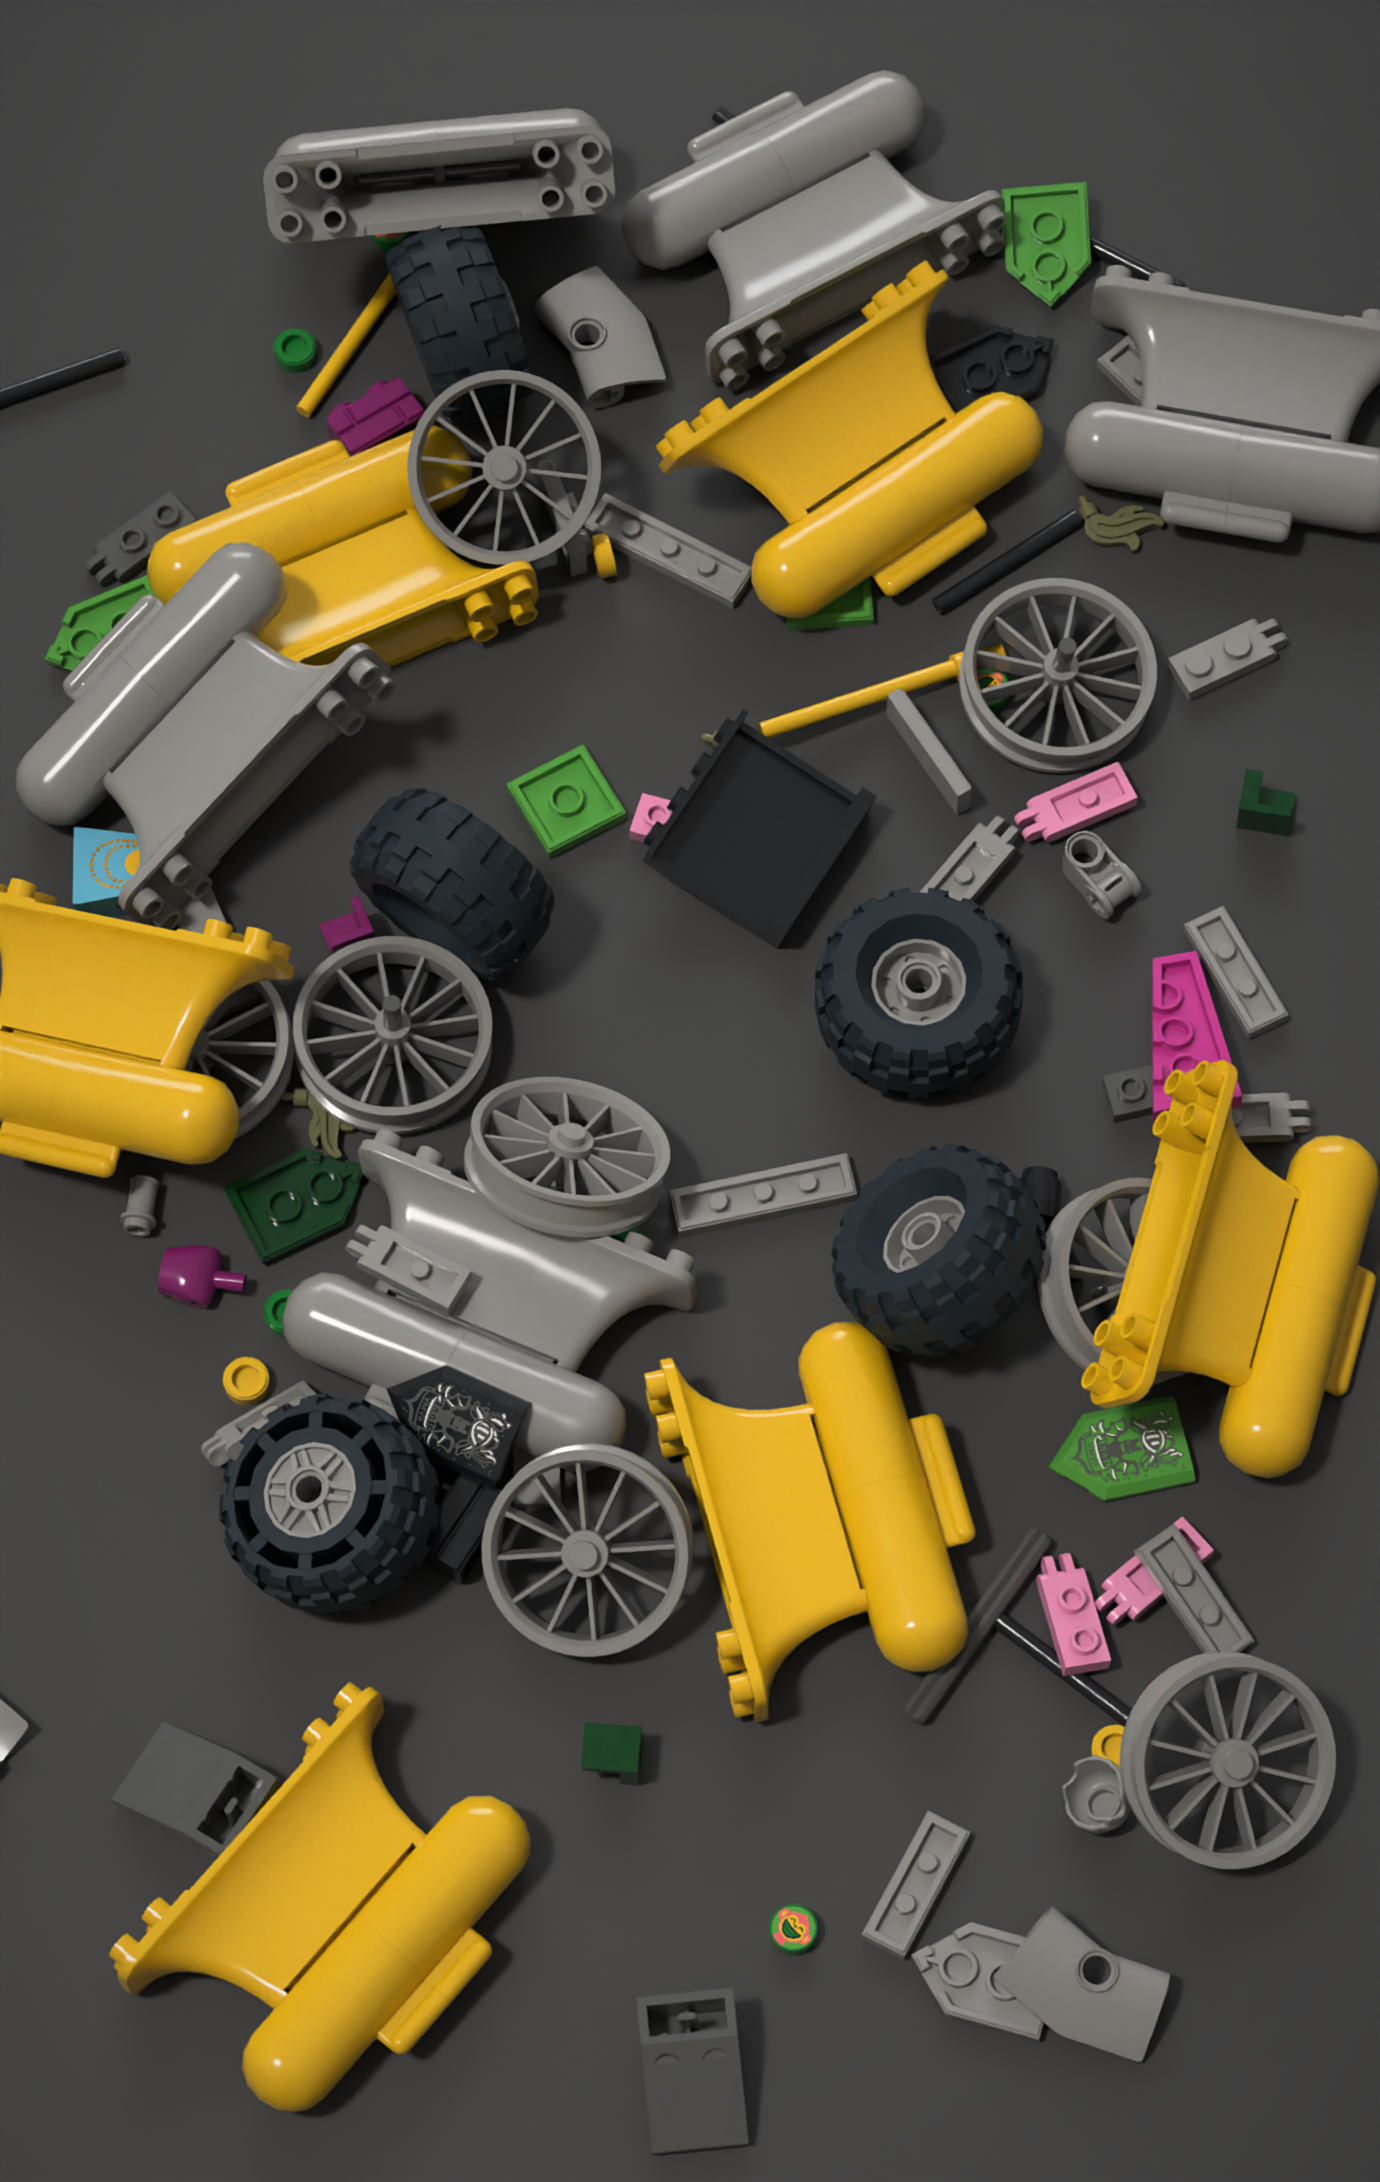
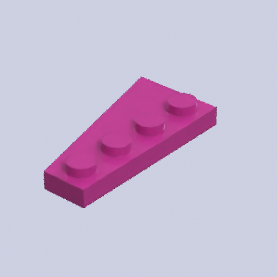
(1182, 1024)

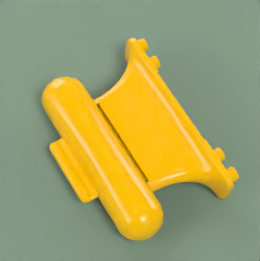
(863, 458)
(356, 553)
(103, 1032)
(1243, 1276)
(823, 1512)
(336, 1912)

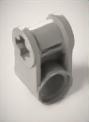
(1103, 881)

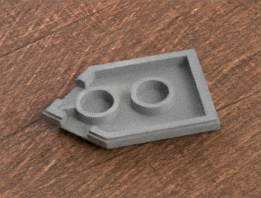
(963, 1981)

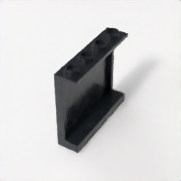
(755, 831)

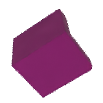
(347, 928)

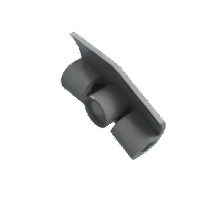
(597, 311)
(1050, 1983)

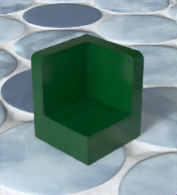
(1264, 808)
(613, 1750)

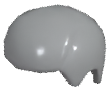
(1096, 1795)

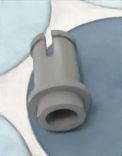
(139, 1218)

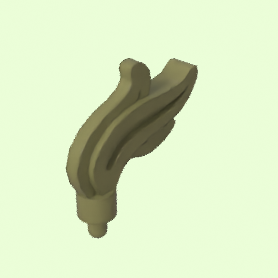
(1118, 528)
(321, 1124)

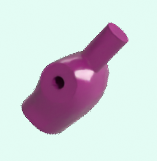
(195, 1274)

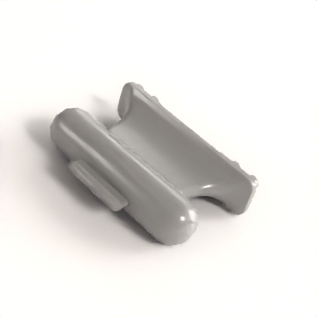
(438, 175)
(806, 216)
(1236, 411)
(193, 725)
(519, 1322)

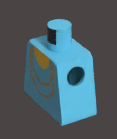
(102, 868)

